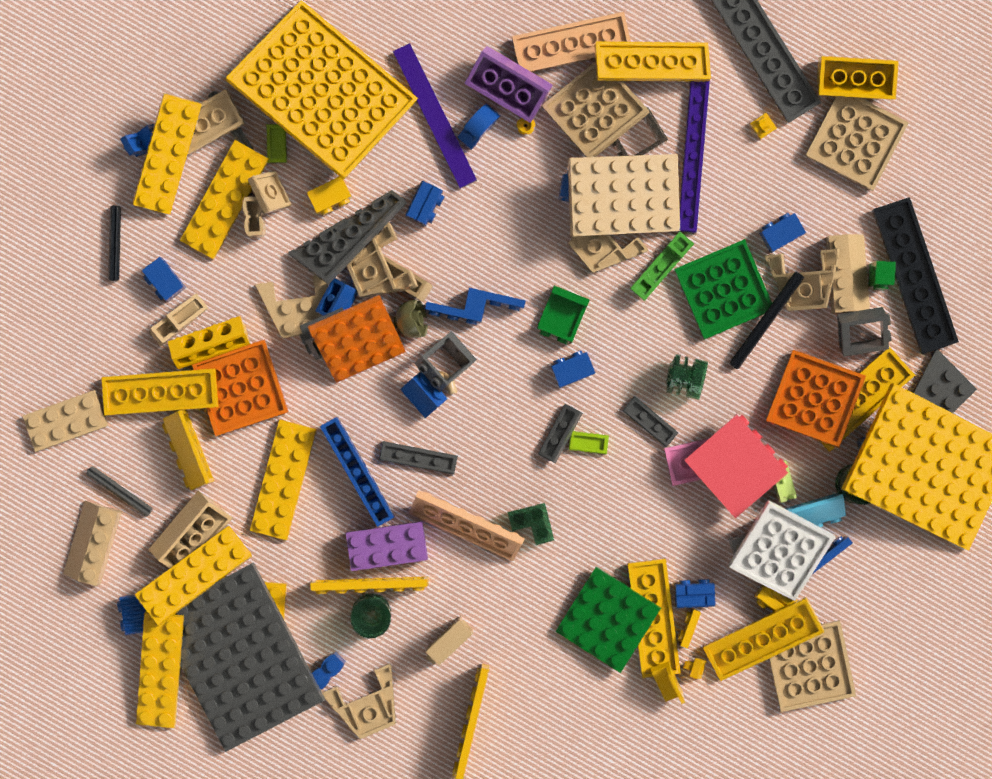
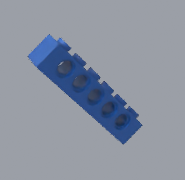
(357, 471)

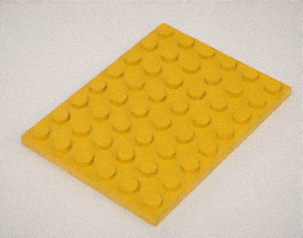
(322, 89)
(925, 467)

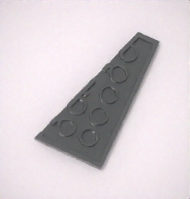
(344, 240)
(943, 384)

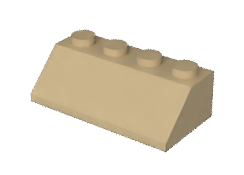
(850, 280)
(189, 530)
(92, 543)

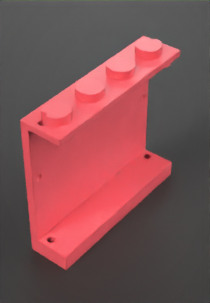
(737, 465)

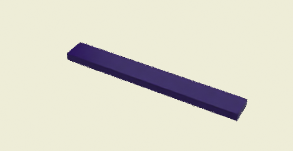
(435, 116)
(693, 155)

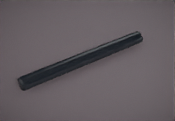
(766, 320)

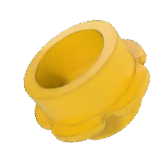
(525, 130)

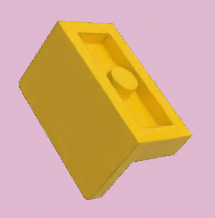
(667, 682)

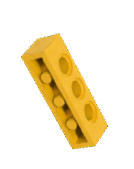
(208, 342)

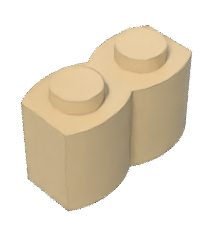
(254, 223)

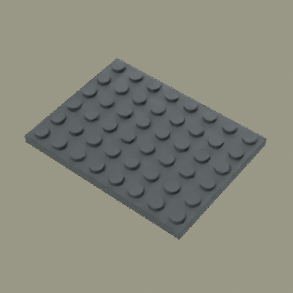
(244, 659)

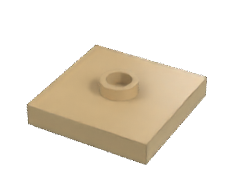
(269, 192)

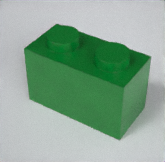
(881, 275)

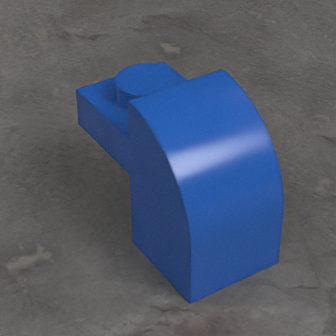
(478, 125)
(138, 143)

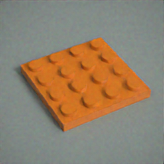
(357, 339)
(245, 388)
(816, 398)

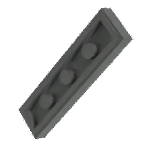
(418, 457)

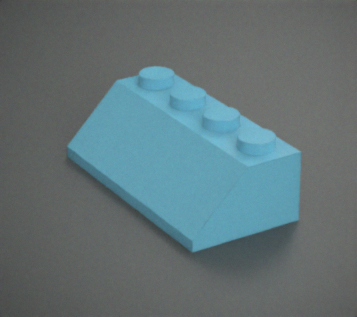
(821, 510)

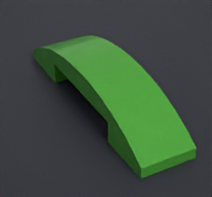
(662, 266)

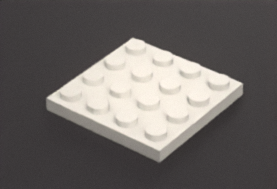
(781, 550)

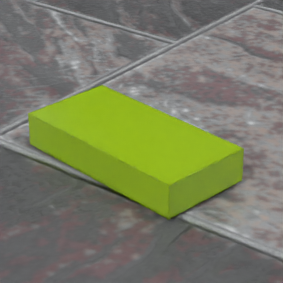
(276, 144)
(588, 442)

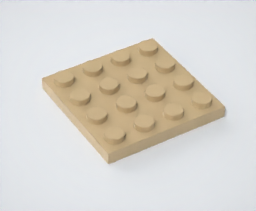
(594, 111)
(857, 140)
(813, 671)

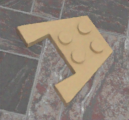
(603, 251)
(372, 272)
(816, 285)
(292, 313)
(371, 711)

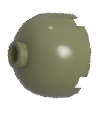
(410, 319)

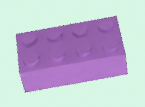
(508, 84)
(386, 545)

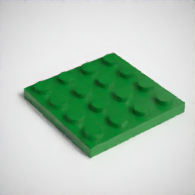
(724, 289)
(608, 619)

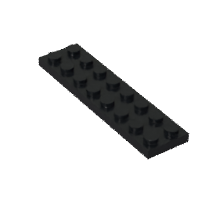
(915, 275)

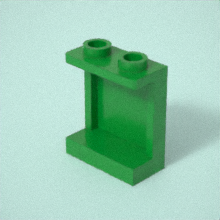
(562, 315)

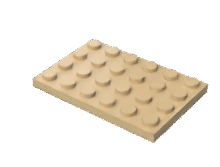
(623, 194)

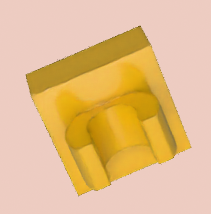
(763, 126)
(696, 667)

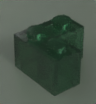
(534, 517)

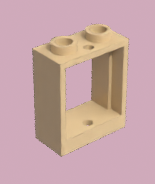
(448, 641)

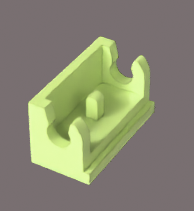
(785, 488)

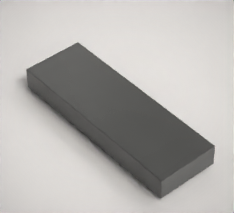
(650, 421)
(560, 433)

